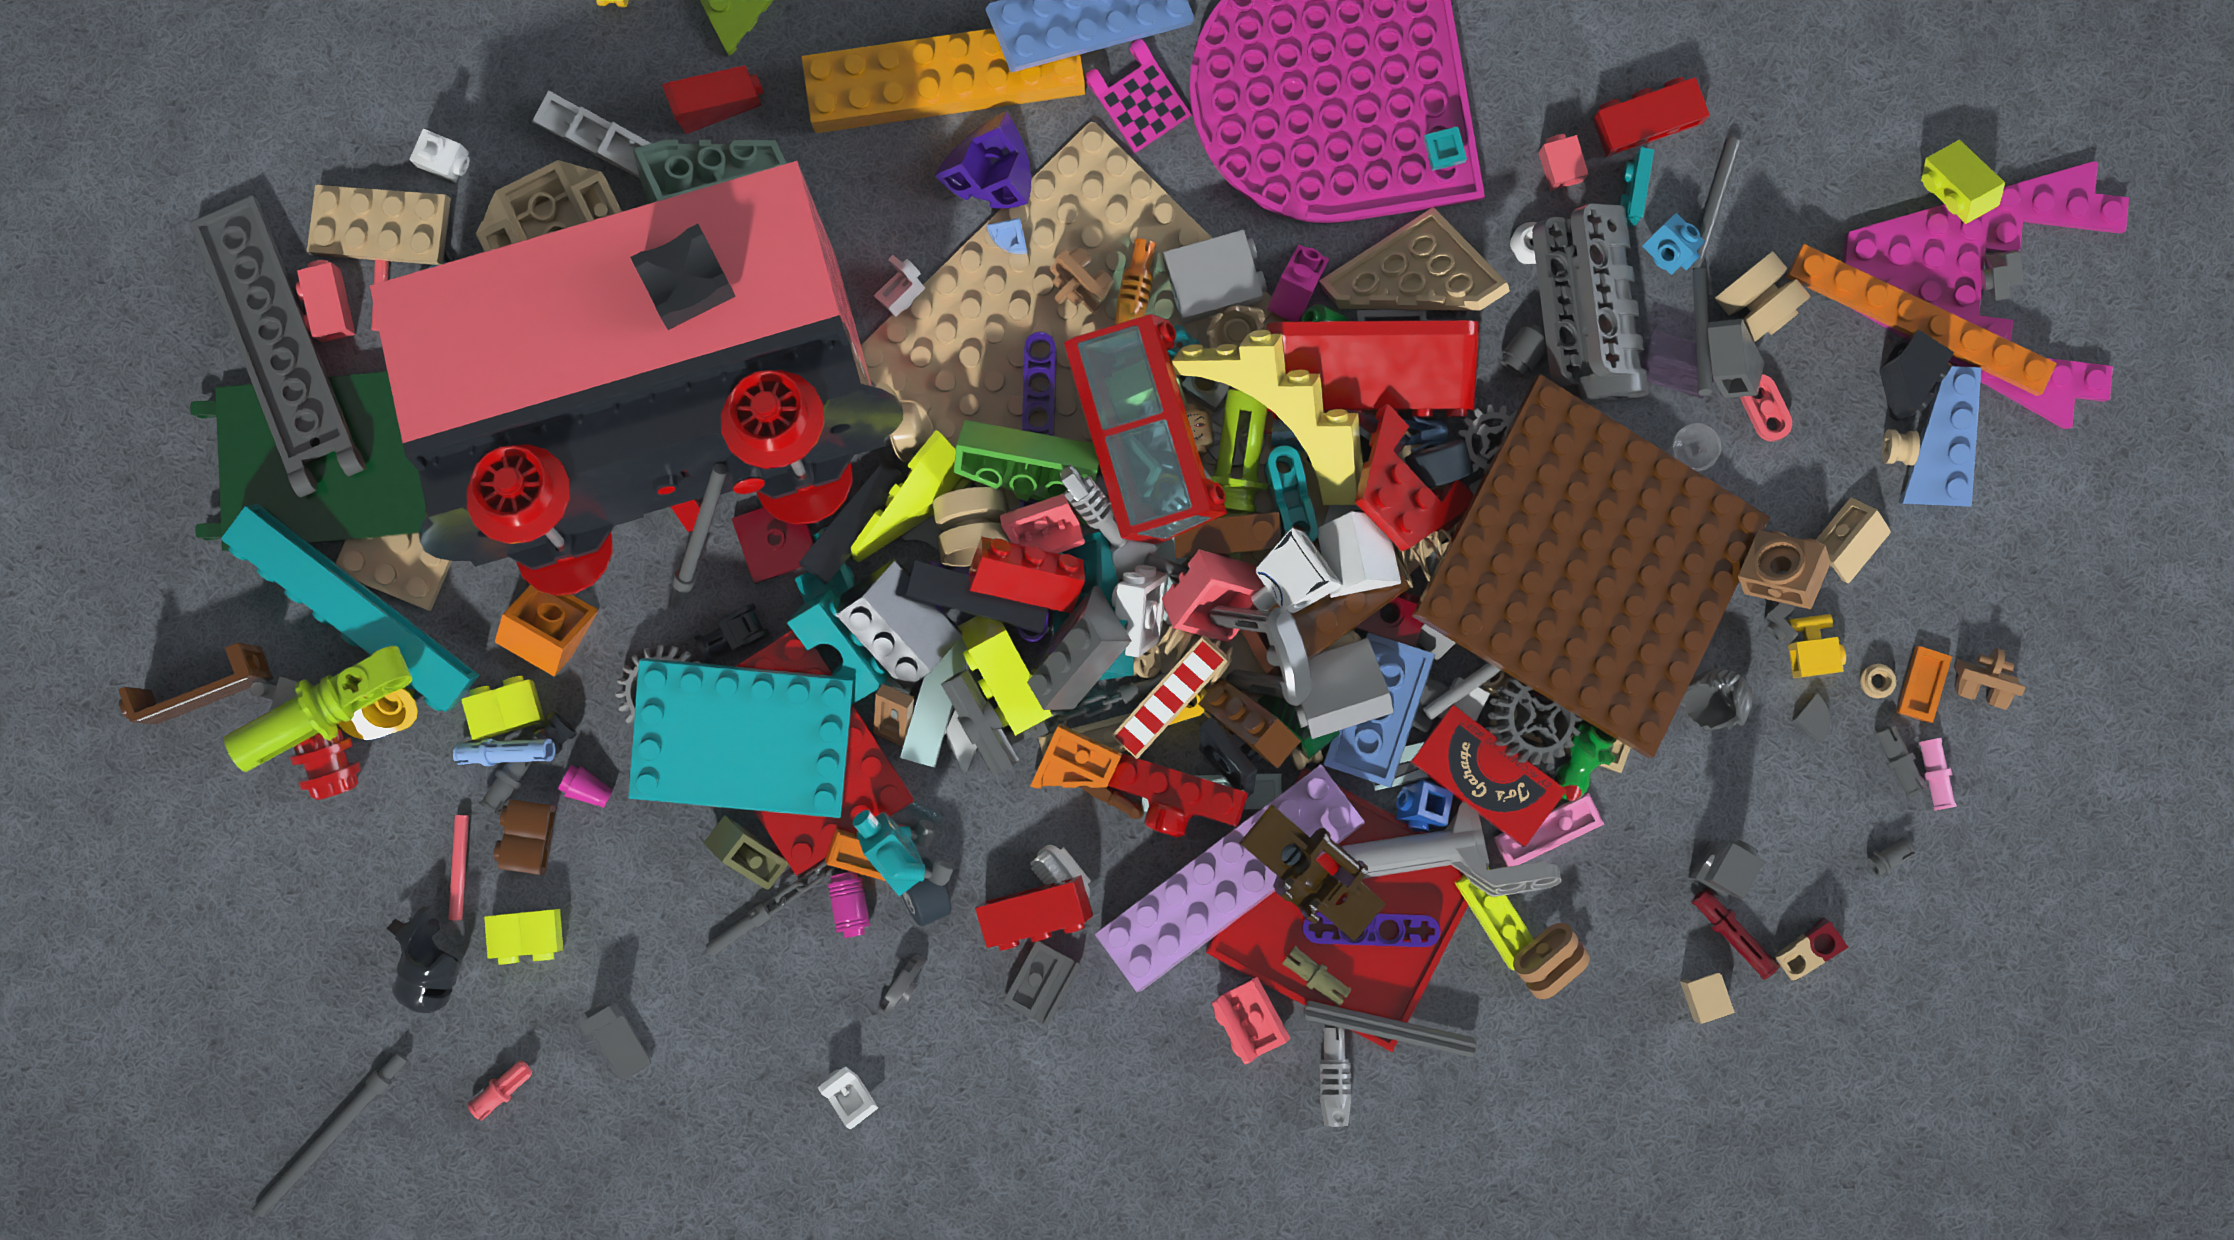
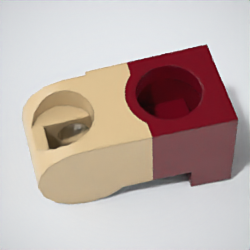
(1811, 949)

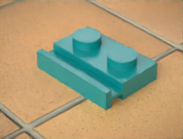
(1637, 176)

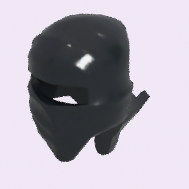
(423, 970)

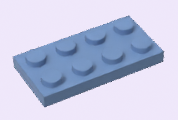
(1376, 746)

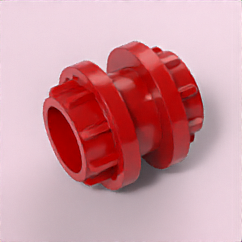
(326, 766)

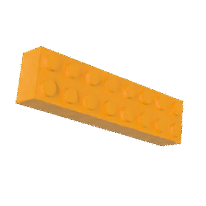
(926, 80)

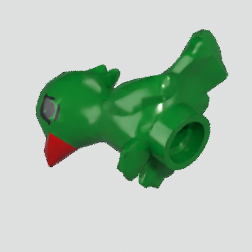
(1590, 751)

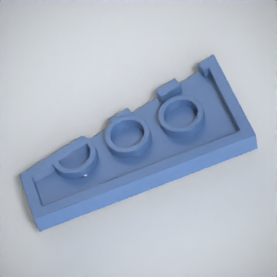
(1947, 443)

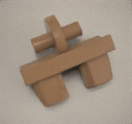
(1077, 283)
(2002, 685)

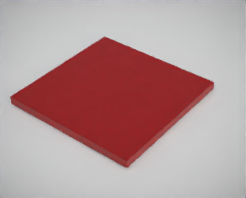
(1381, 978)

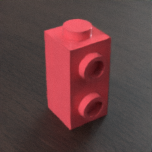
(325, 301)

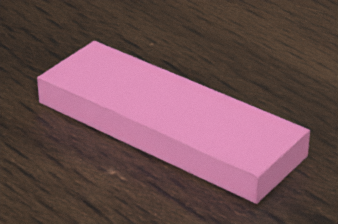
(1560, 826)

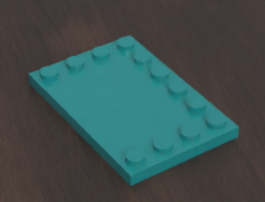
(740, 737)

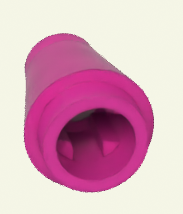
(585, 787)

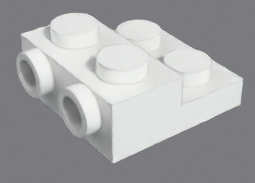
(1141, 604)

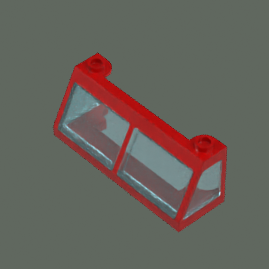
(1142, 430)

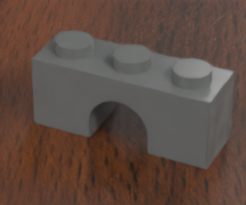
(1727, 868)

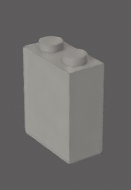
(1214, 276)
(1344, 690)

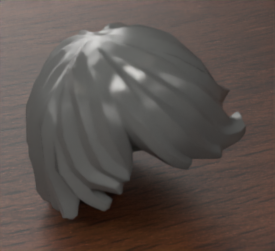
(1717, 699)

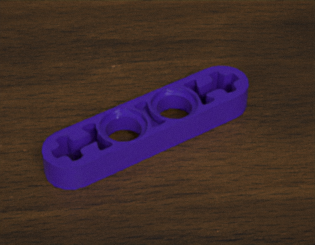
(1371, 934)

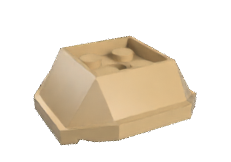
(545, 203)

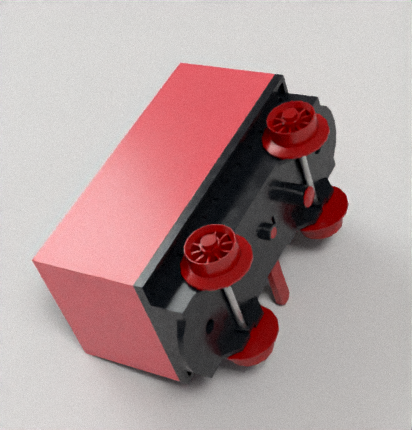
(564, 406)

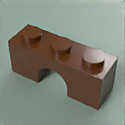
(1250, 722)

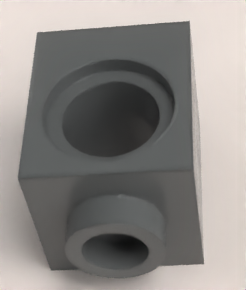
(1210, 399)

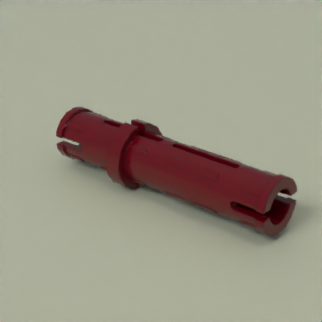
(1724, 921)

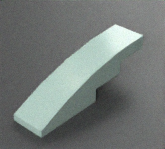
(933, 710)

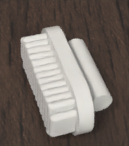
(1056, 866)

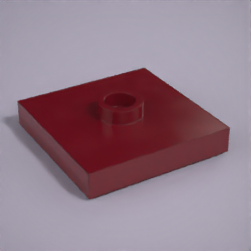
(771, 544)

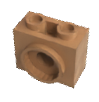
(1776, 552)

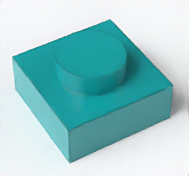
(1445, 148)

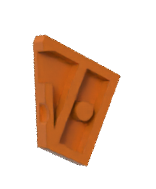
(1075, 761)

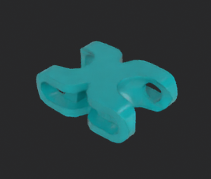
(1290, 492)

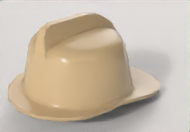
(914, 428)

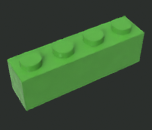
(1021, 460)

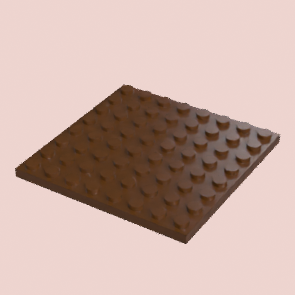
(1591, 566)

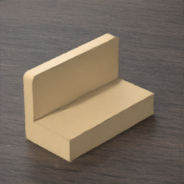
(1853, 537)

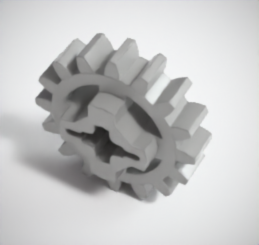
(1482, 433)

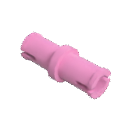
(1937, 774)

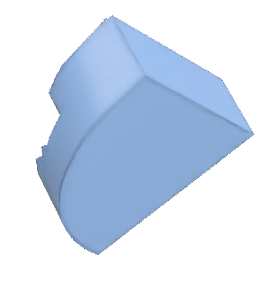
(1008, 236)

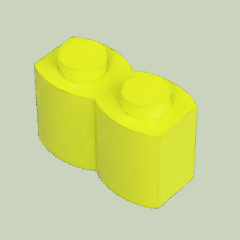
(502, 709)
(523, 934)

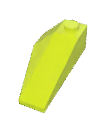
(912, 502)

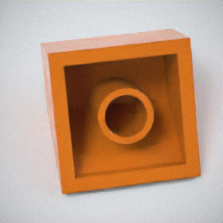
(545, 628)

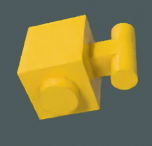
(1815, 655)

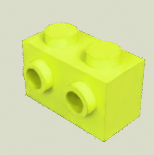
(1962, 181)

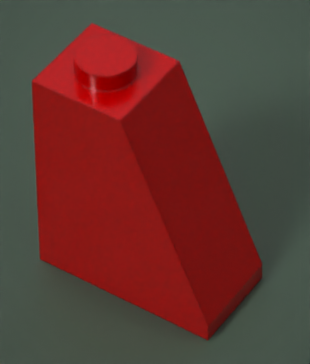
(712, 97)

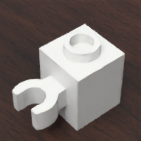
(440, 156)

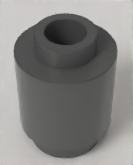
(1525, 350)

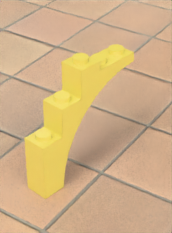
(1295, 397)

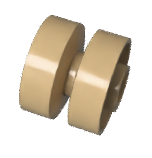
(1768, 305)
(965, 518)

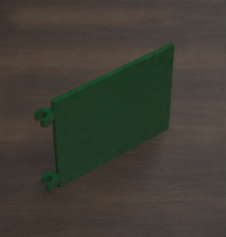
(369, 504)

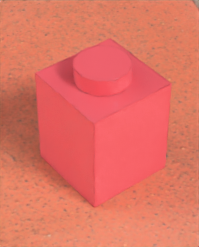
(1563, 161)

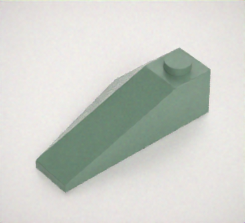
(676, 169)

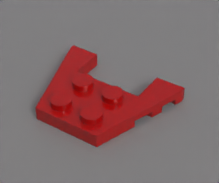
(1395, 494)

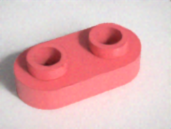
(1768, 407)

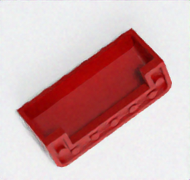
(1387, 362)

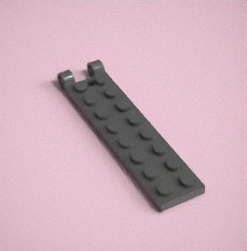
(275, 341)

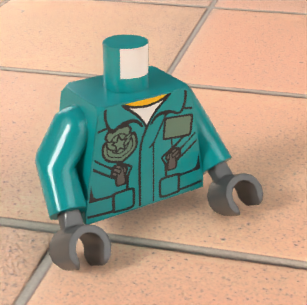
(894, 852)

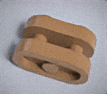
(1551, 960)

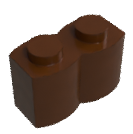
(525, 836)

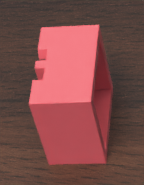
(1210, 583)

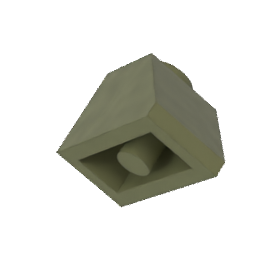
(745, 853)

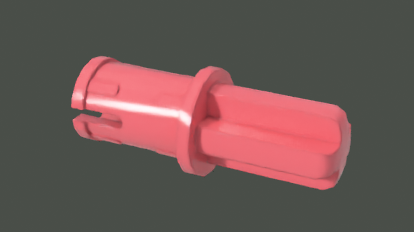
(499, 1090)

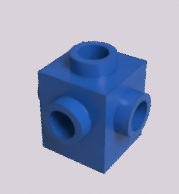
(1423, 806)

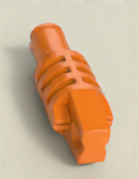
(1136, 283)

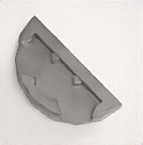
(903, 986)

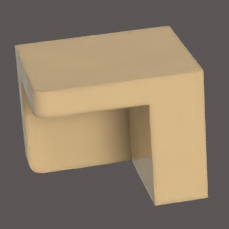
(1707, 998)

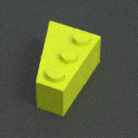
(1002, 672)

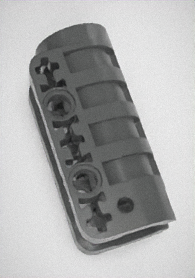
(1592, 304)

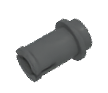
(1890, 857)

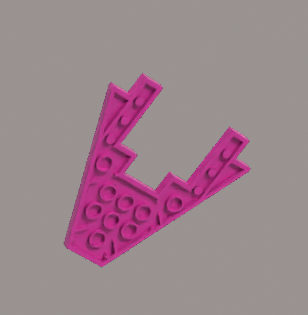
(1943, 260)

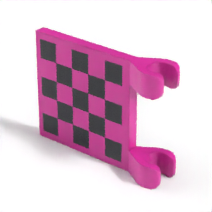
(1142, 102)

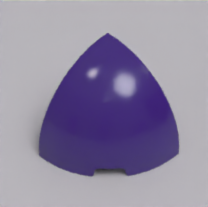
(989, 165)

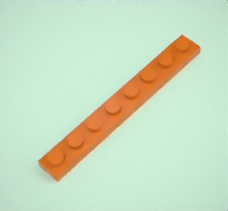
(1911, 314)

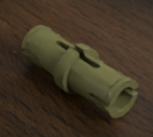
(1316, 976)

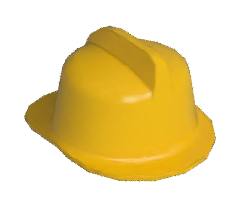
(384, 716)

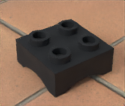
(683, 277)

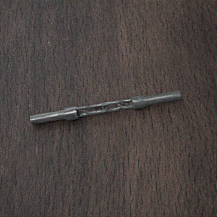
(1127, 693)
(761, 914)

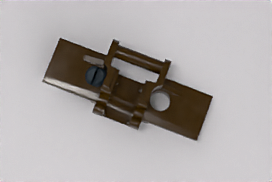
(1304, 881)

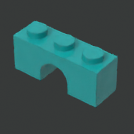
(818, 624)

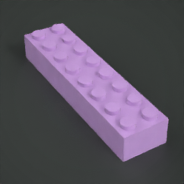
(1217, 886)

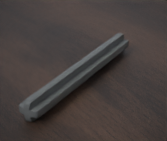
(1390, 1028)

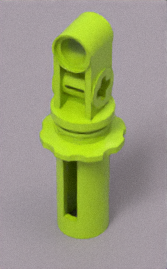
(1240, 493)
(318, 708)

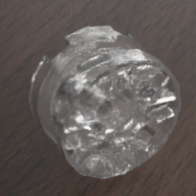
(1696, 446)

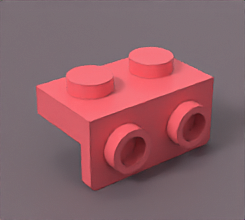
(1046, 525)
(1250, 1020)

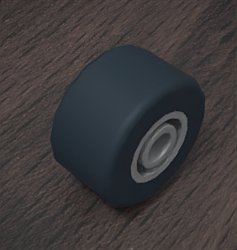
(1441, 463)
(927, 900)

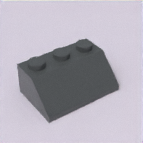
(1078, 653)

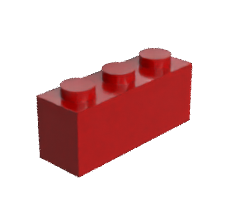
(1650, 115)
(1026, 574)
(1034, 913)

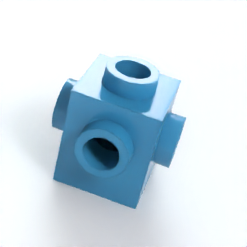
(1675, 245)

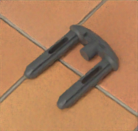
(1286, 651)

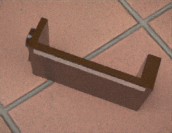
(248, 667)

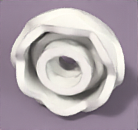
(1521, 243)

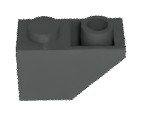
(1734, 358)

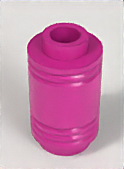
(849, 904)

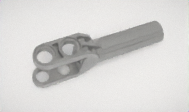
(1460, 846)

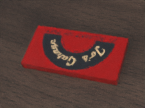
(1480, 774)

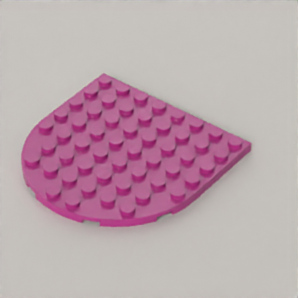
(1330, 105)

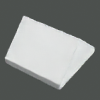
(1358, 554)

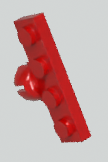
(1176, 795)

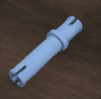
(491, 752)

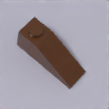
(1231, 535)

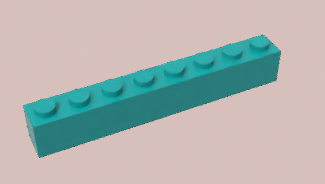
(346, 604)

